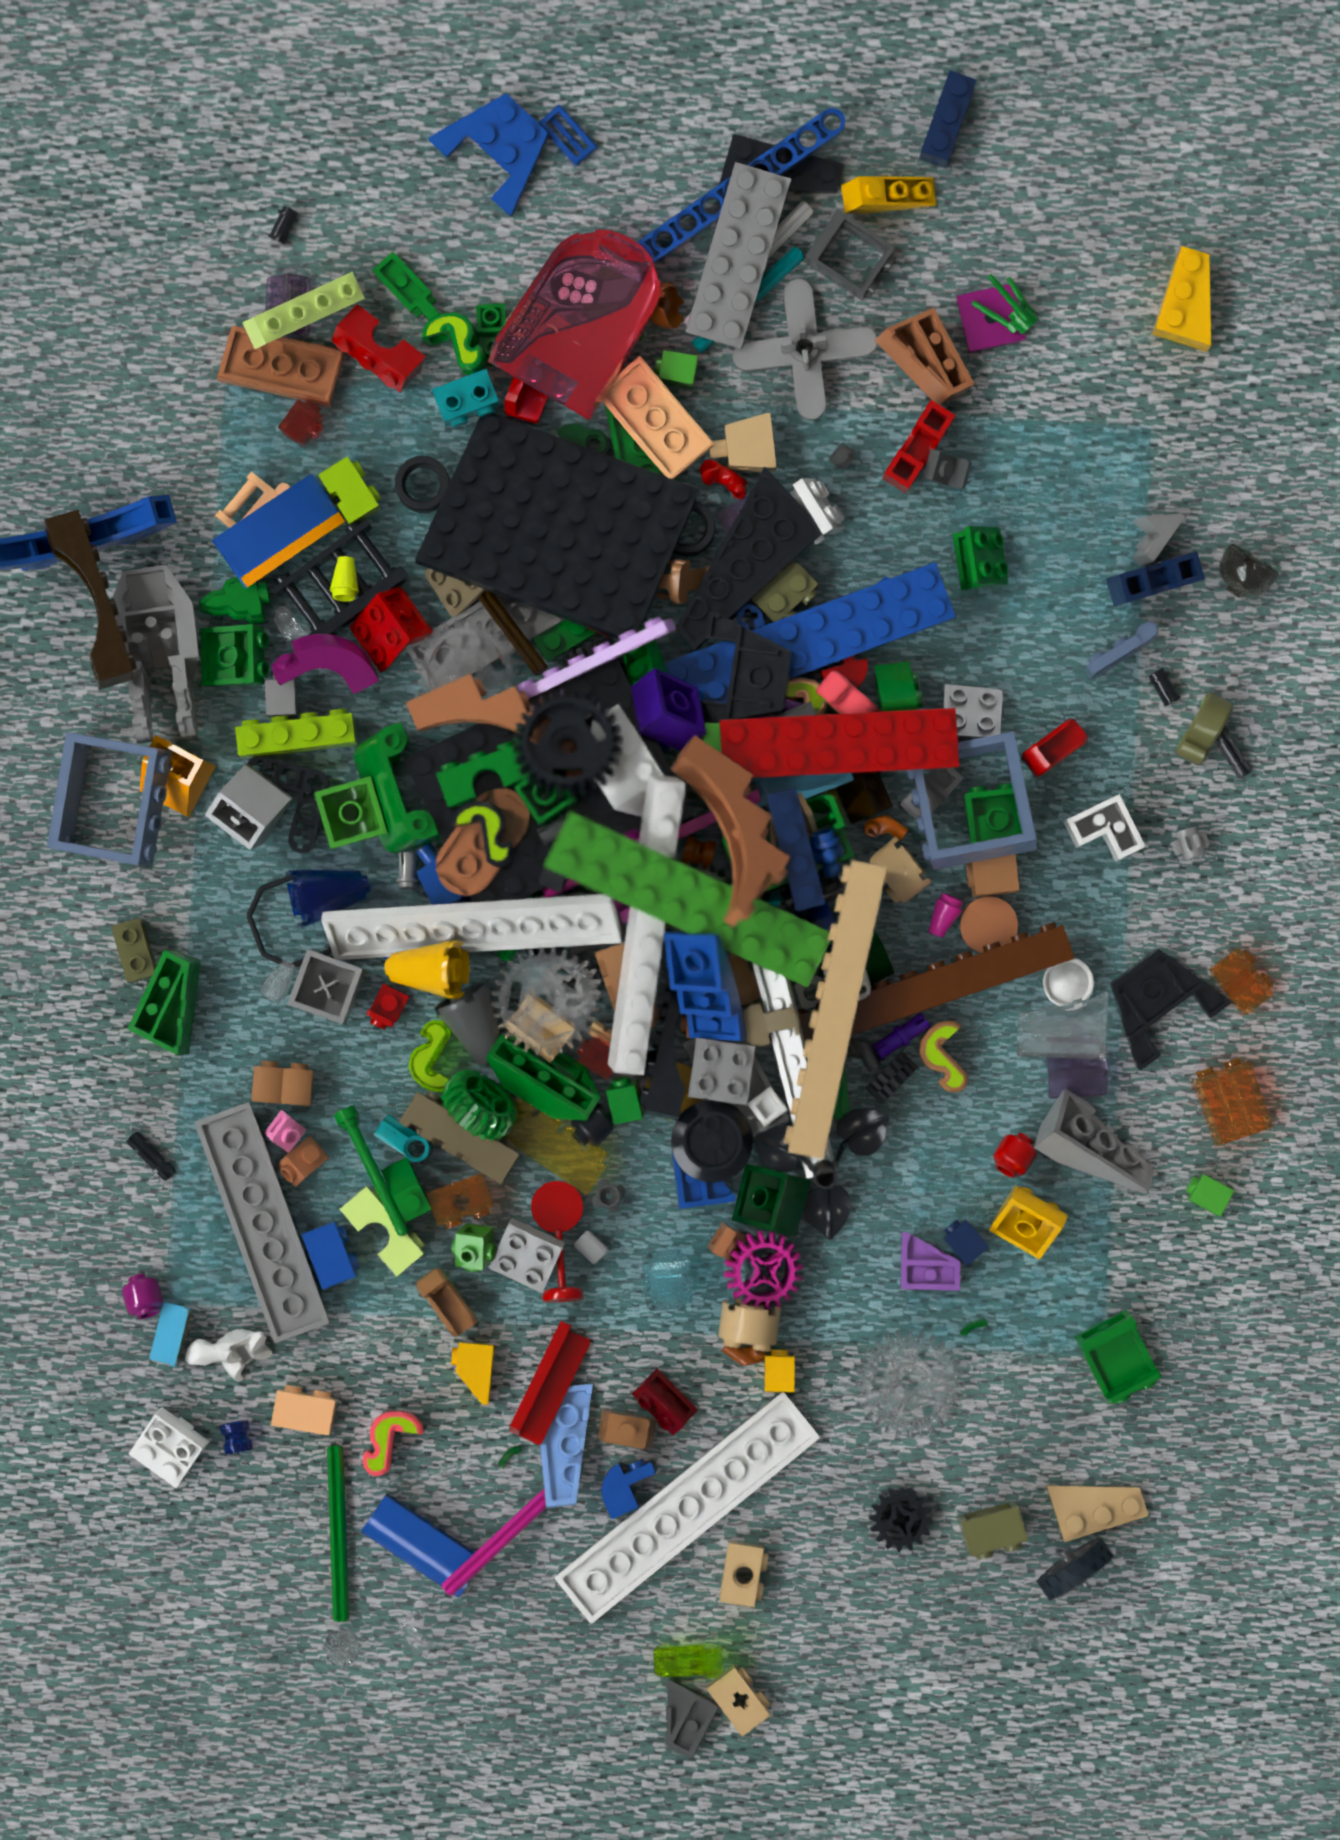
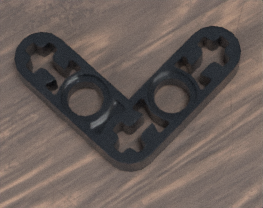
(300, 786)

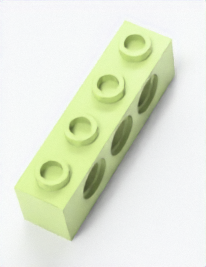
(303, 310)

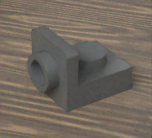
(947, 470)

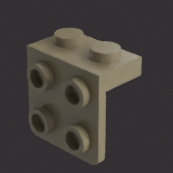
(453, 593)

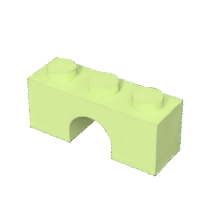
(367, 1209)

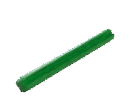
(338, 1536)

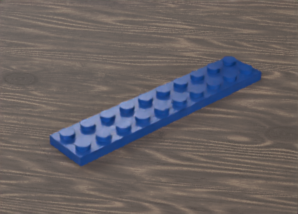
(831, 630)

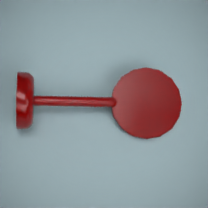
(557, 1210)

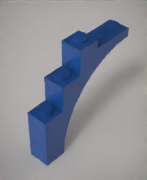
(108, 529)

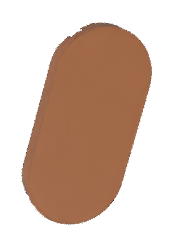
(462, 858)

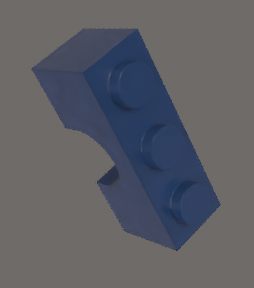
(947, 119)
(1155, 578)

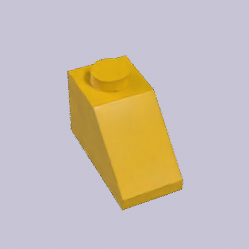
(475, 1367)

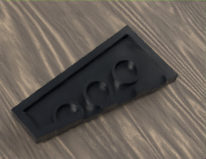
(809, 176)

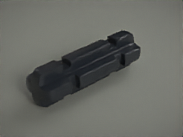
(1233, 754)
(151, 1156)

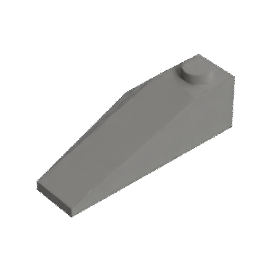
(1083, 1142)

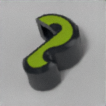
(493, 830)

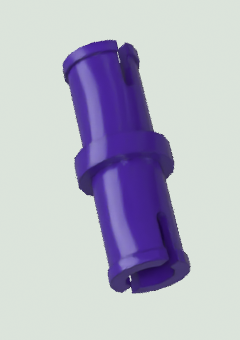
(901, 1036)

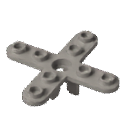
(806, 367)

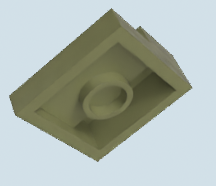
(786, 593)

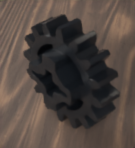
(887, 1523)

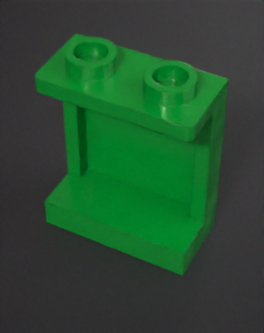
(1118, 1357)

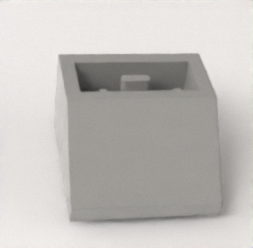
(249, 807)

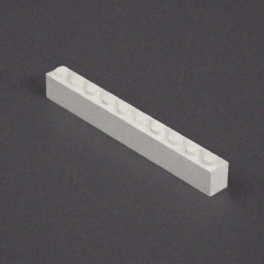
(644, 936)

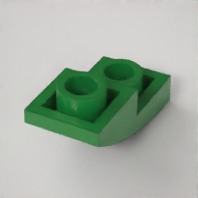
(489, 323)

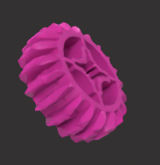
(753, 1279)

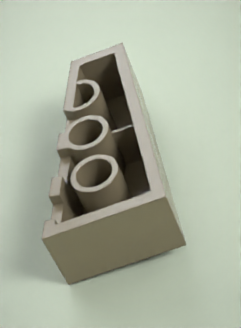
(433, 1123)

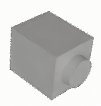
(281, 699)

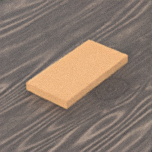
(656, 419)

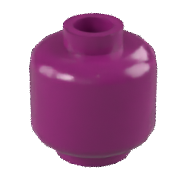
(142, 1296)

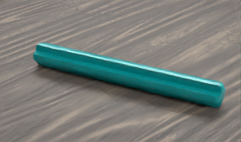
(769, 280)

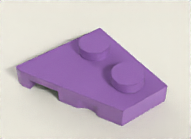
(927, 1266)

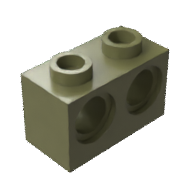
(134, 950)

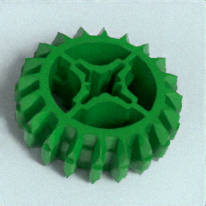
(479, 1105)

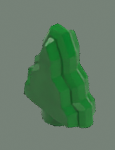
(238, 601)

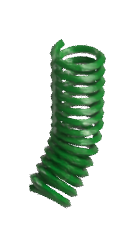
(966, 1331)
(514, 1453)

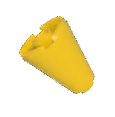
(431, 968)

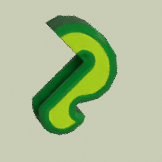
(464, 338)

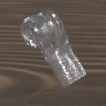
(287, 624)

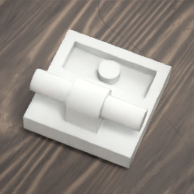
(814, 497)
(169, 1447)

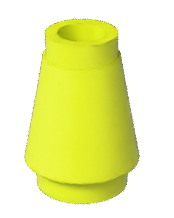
(344, 581)

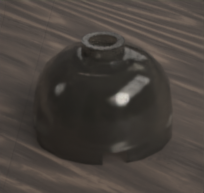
(1245, 572)

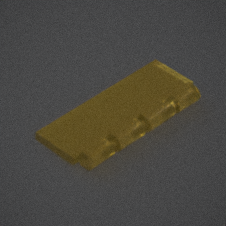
(556, 1151)

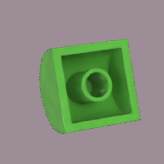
(350, 812)

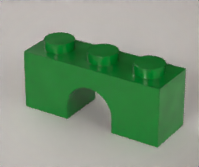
(458, 780)

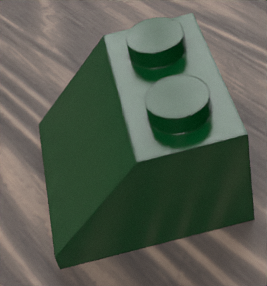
(771, 1200)

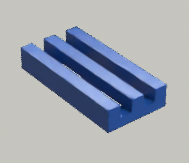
(583, 154)

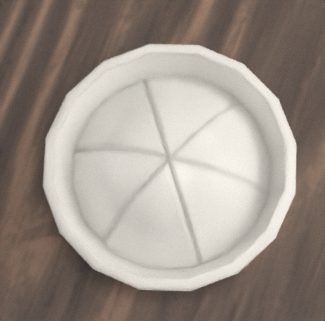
(1068, 982)

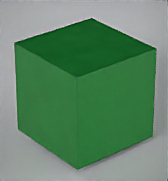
(540, 805)

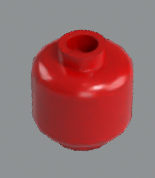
(1014, 1155)

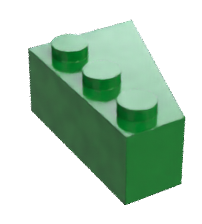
(169, 1003)

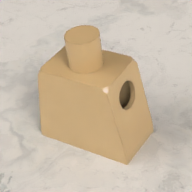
(747, 445)

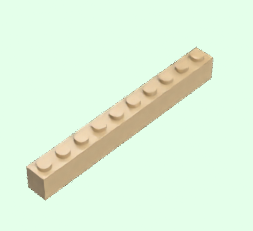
(836, 1009)

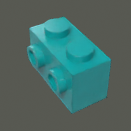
(466, 398)

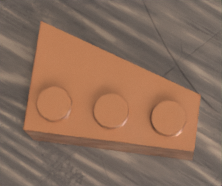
(927, 356)

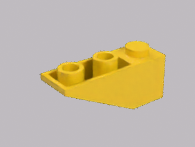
(887, 193)

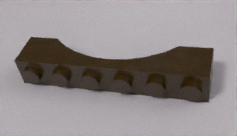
(70, 544)

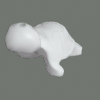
(232, 1350)

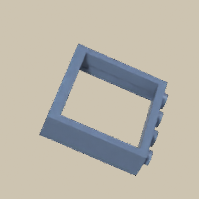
(69, 794)
(987, 849)

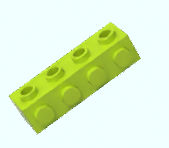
(296, 735)

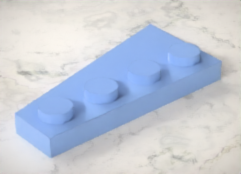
(564, 1448)

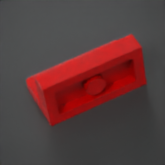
(524, 401)

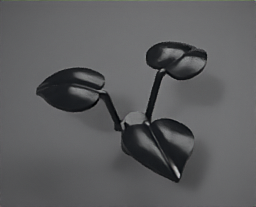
(830, 1206)

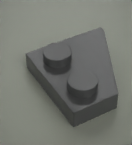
(687, 1718)

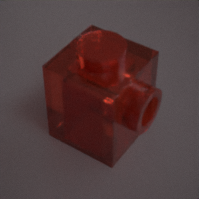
(302, 423)
(595, 1056)

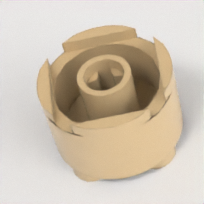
(902, 871)
(748, 1325)

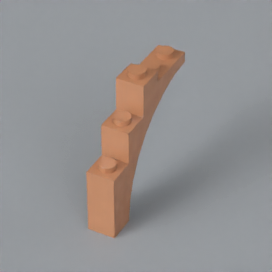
(463, 702)
(724, 790)

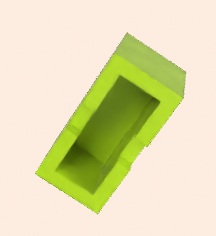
(346, 482)

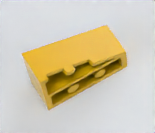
(1186, 302)

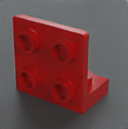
(389, 627)

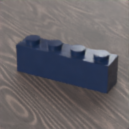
(795, 843)

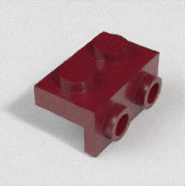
(664, 1402)

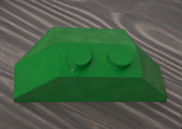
(555, 1088)

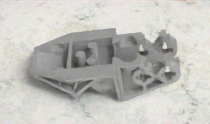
(160, 635)

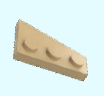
(1094, 1508)

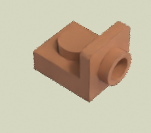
(725, 1240)

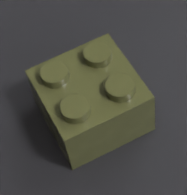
(992, 1530)

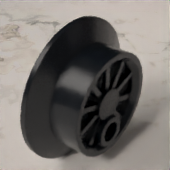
(712, 1141)

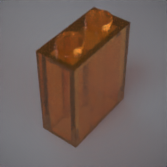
(1231, 1101)

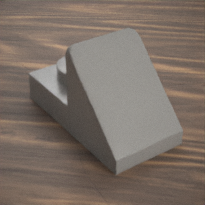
(1158, 531)

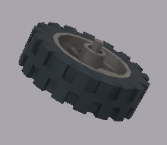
(1075, 1568)

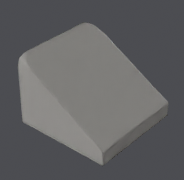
(591, 1246)

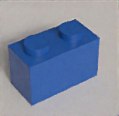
(330, 1254)

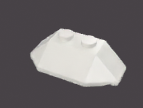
(628, 786)

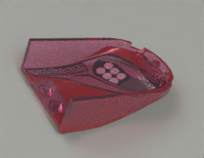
(580, 319)

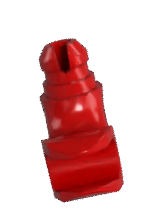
(716, 473)

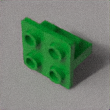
(980, 557)

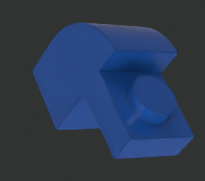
(616, 1486)

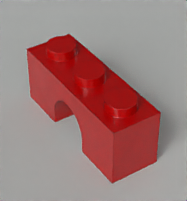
(393, 365)
(915, 451)

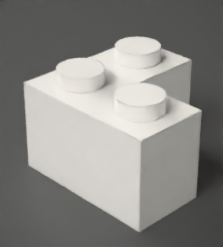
(1110, 821)

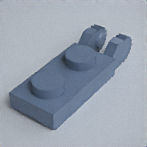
(1123, 649)

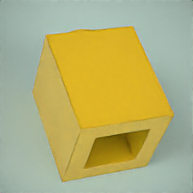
(779, 1371)

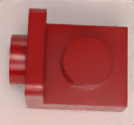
(387, 1007)

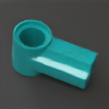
(402, 1138)

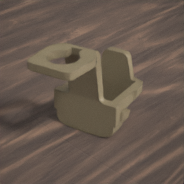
(760, 1024)

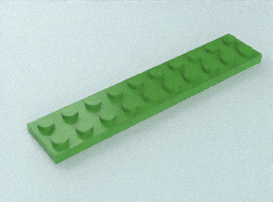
(685, 898)

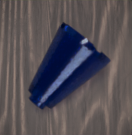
(324, 891)

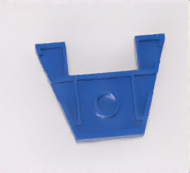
(506, 136)

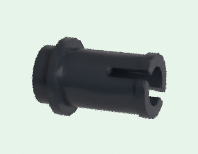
(285, 223)
(1162, 685)

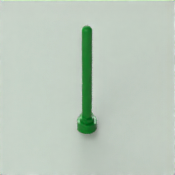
(348, 1120)

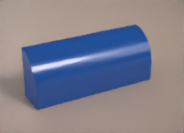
(416, 1541)

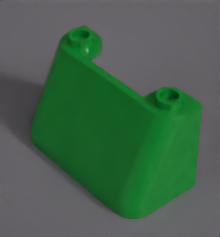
(374, 759)

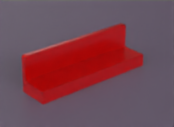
(549, 1384)

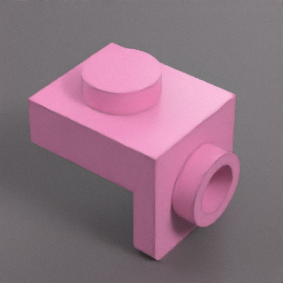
(285, 1131)

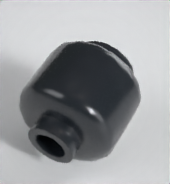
(595, 1128)

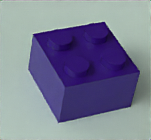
(668, 709)

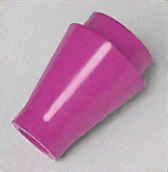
(945, 913)

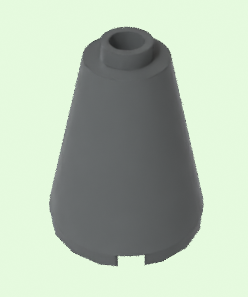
(472, 1020)

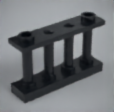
(344, 612)

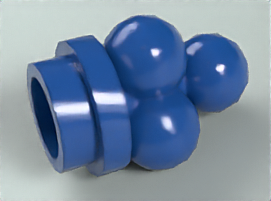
(827, 850)

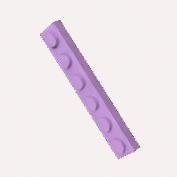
(603, 654)

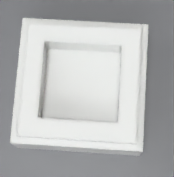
(767, 1106)

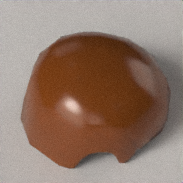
(667, 307)

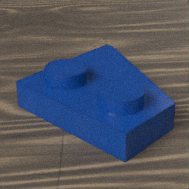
(699, 1193)

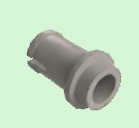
(407, 870)

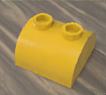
(1028, 1221)

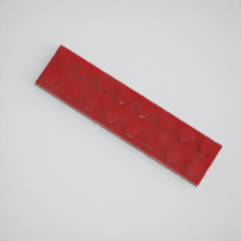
(842, 743)

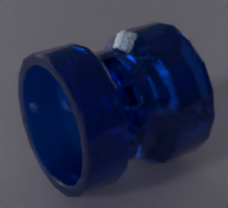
(236, 1437)

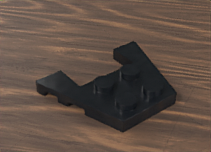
(757, 676)
(1153, 990)

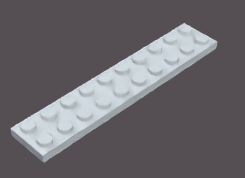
(476, 924)
(687, 1507)

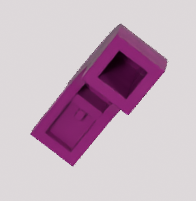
(329, 653)

